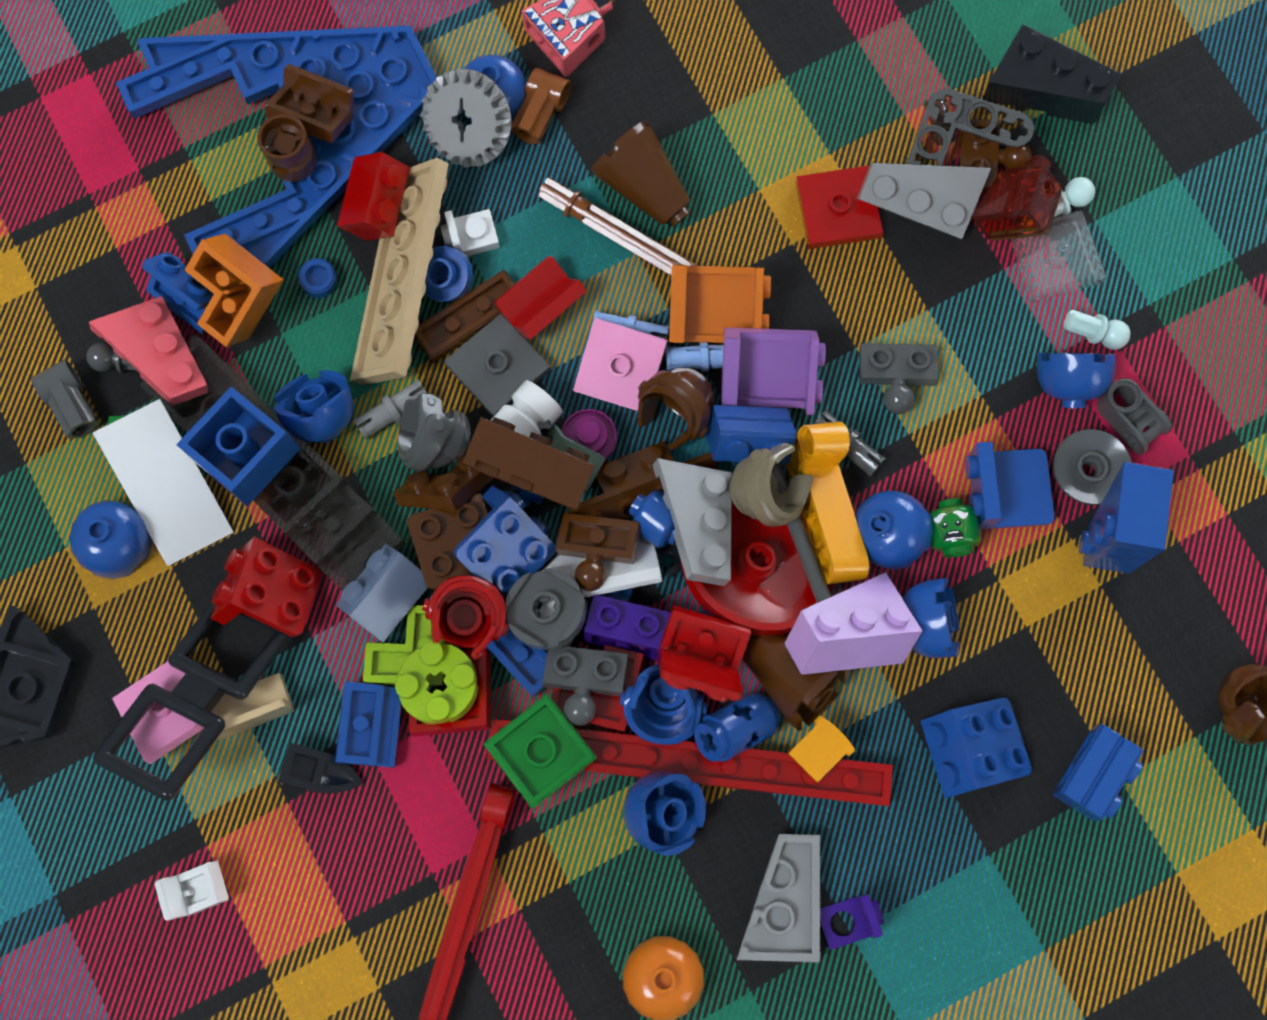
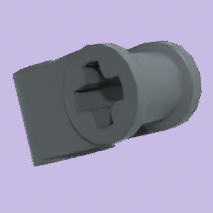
(1134, 417)

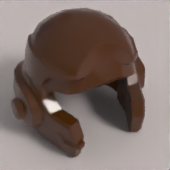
(684, 393)
(1244, 704)

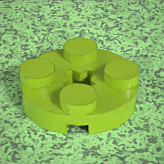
(440, 706)

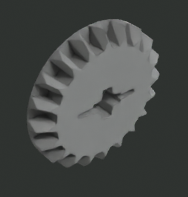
(482, 102)

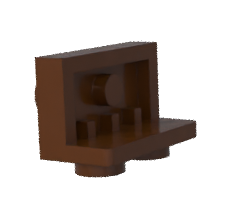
(314, 100)

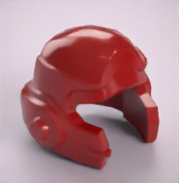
(466, 613)

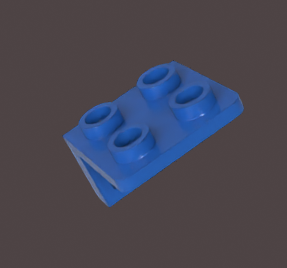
(1009, 487)
(505, 542)
(976, 746)

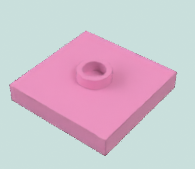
(618, 362)
(159, 728)

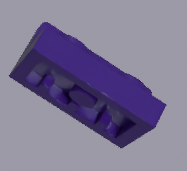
(625, 626)

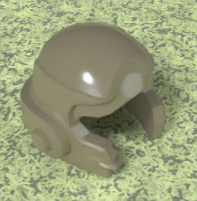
(757, 489)

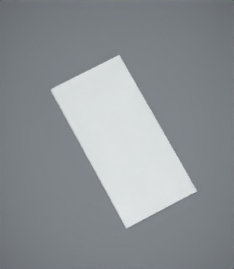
(163, 482)

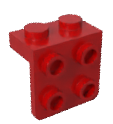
(266, 587)
(702, 654)

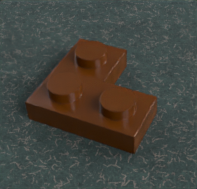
(441, 491)

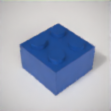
(239, 446)

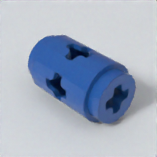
(737, 727)

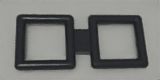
(191, 698)

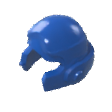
(660, 711)

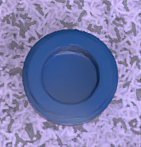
(318, 278)

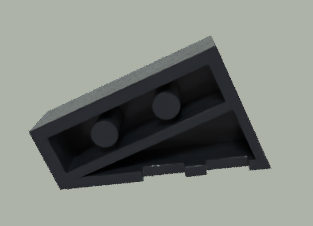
(1051, 79)

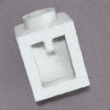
(470, 232)

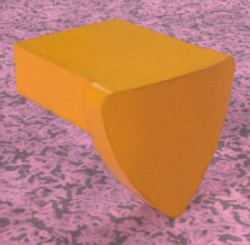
(821, 749)

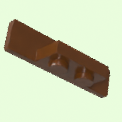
(627, 479)

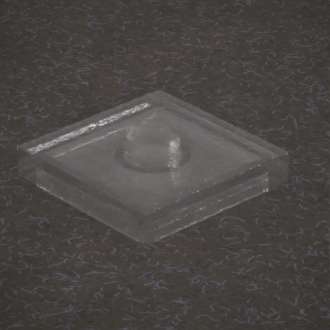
(1060, 260)

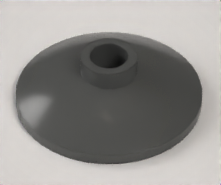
(1094, 449)

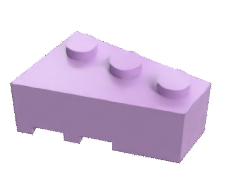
(854, 630)

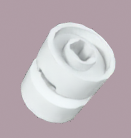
(531, 410)

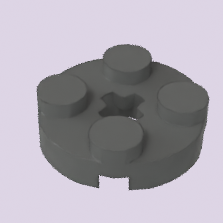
(542, 587)

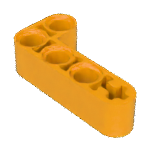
(828, 509)

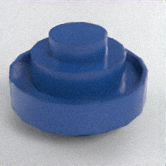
(448, 274)

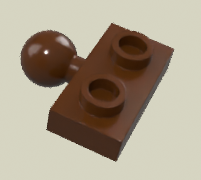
(986, 154)
(597, 541)

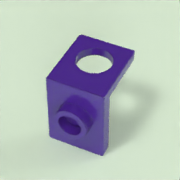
(866, 918)

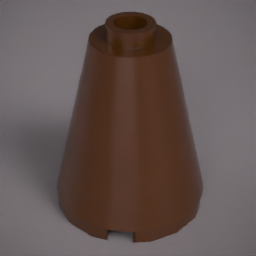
(644, 175)
(796, 695)

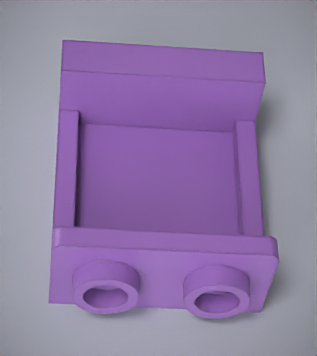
(772, 368)

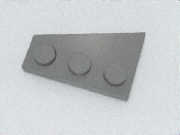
(926, 193)
(701, 517)
(787, 905)

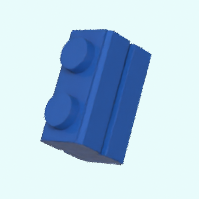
(742, 429)
(1099, 773)

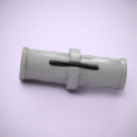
(387, 411)

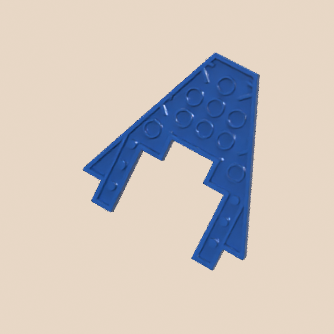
(377, 63)

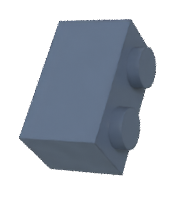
(383, 592)

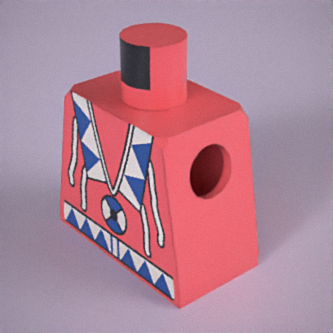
(566, 29)

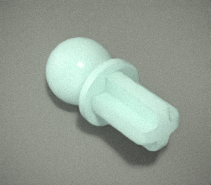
(1077, 193)
(1112, 333)

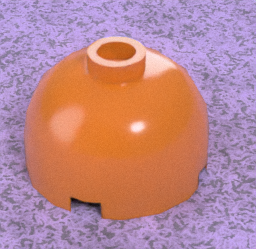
(663, 978)

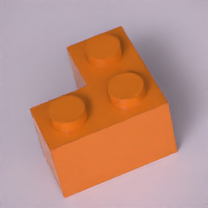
(239, 285)

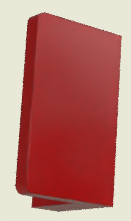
(539, 298)

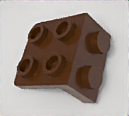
(437, 535)

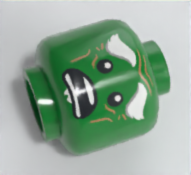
(955, 529)

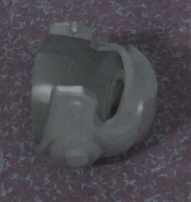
(429, 436)

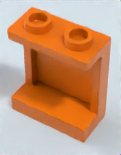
(715, 298)

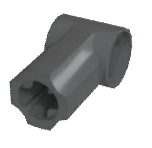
(61, 391)

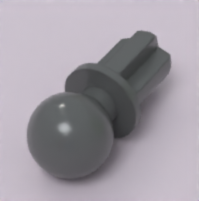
(103, 358)

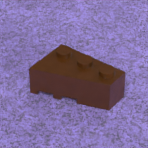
(529, 462)

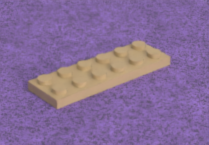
(400, 279)

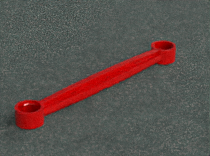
(467, 905)

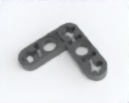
(960, 121)

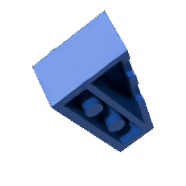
(1130, 520)

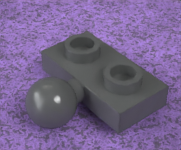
(898, 367)
(584, 673)

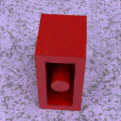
(373, 196)

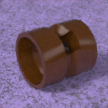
(286, 147)

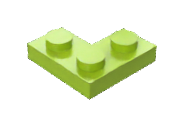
(385, 659)

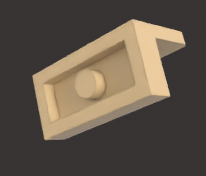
(264, 703)

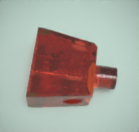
(1019, 202)

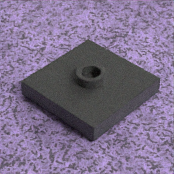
(496, 364)

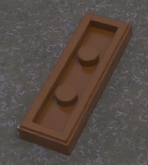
(462, 318)

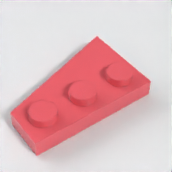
(155, 348)

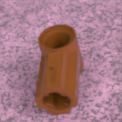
(544, 97)

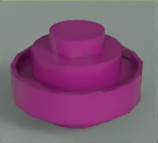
(592, 430)

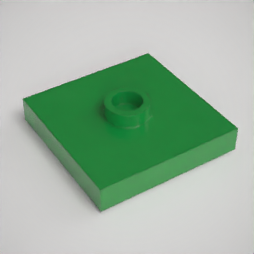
(540, 751)

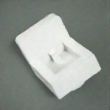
(191, 891)

